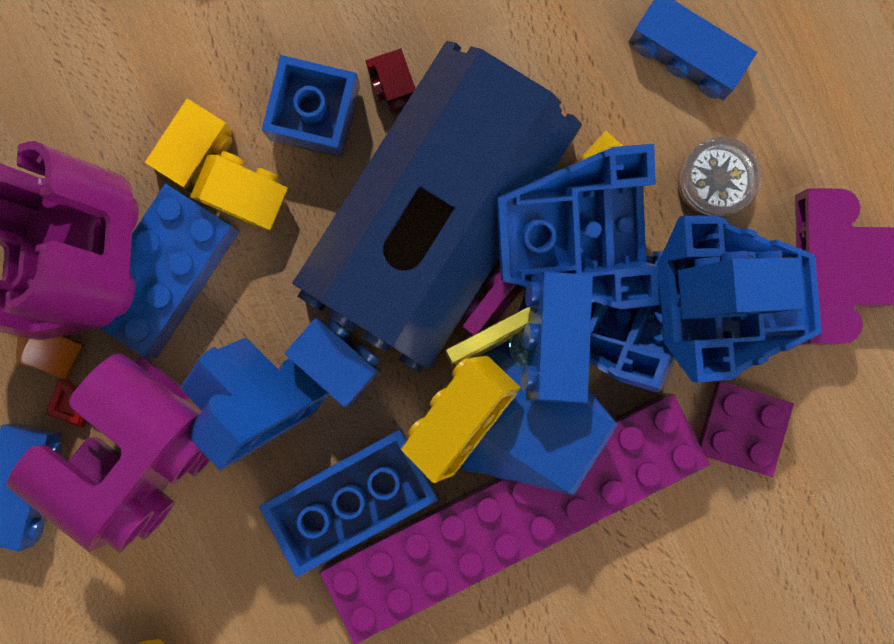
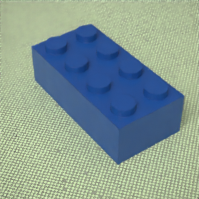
(170, 264)
(347, 503)

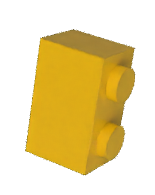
(187, 143)
(239, 191)

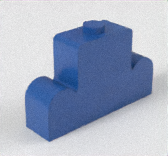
(246, 400)

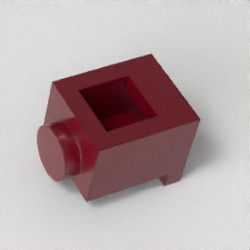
(393, 79)

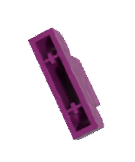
(850, 261)

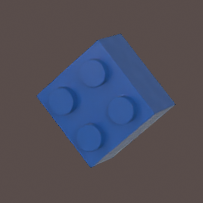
(311, 106)
(741, 285)
(333, 361)

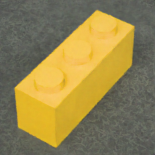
(459, 417)

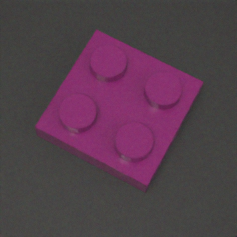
(488, 311)
(745, 428)

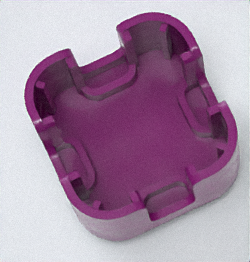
(63, 244)
(110, 495)

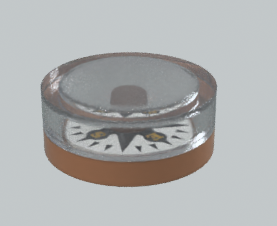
(719, 177)

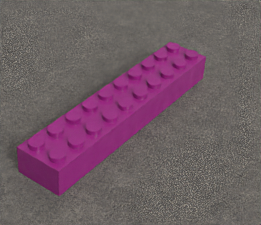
(506, 523)

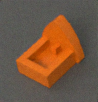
(48, 355)

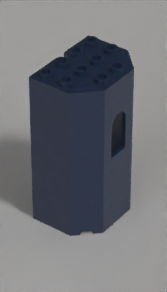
(466, 140)

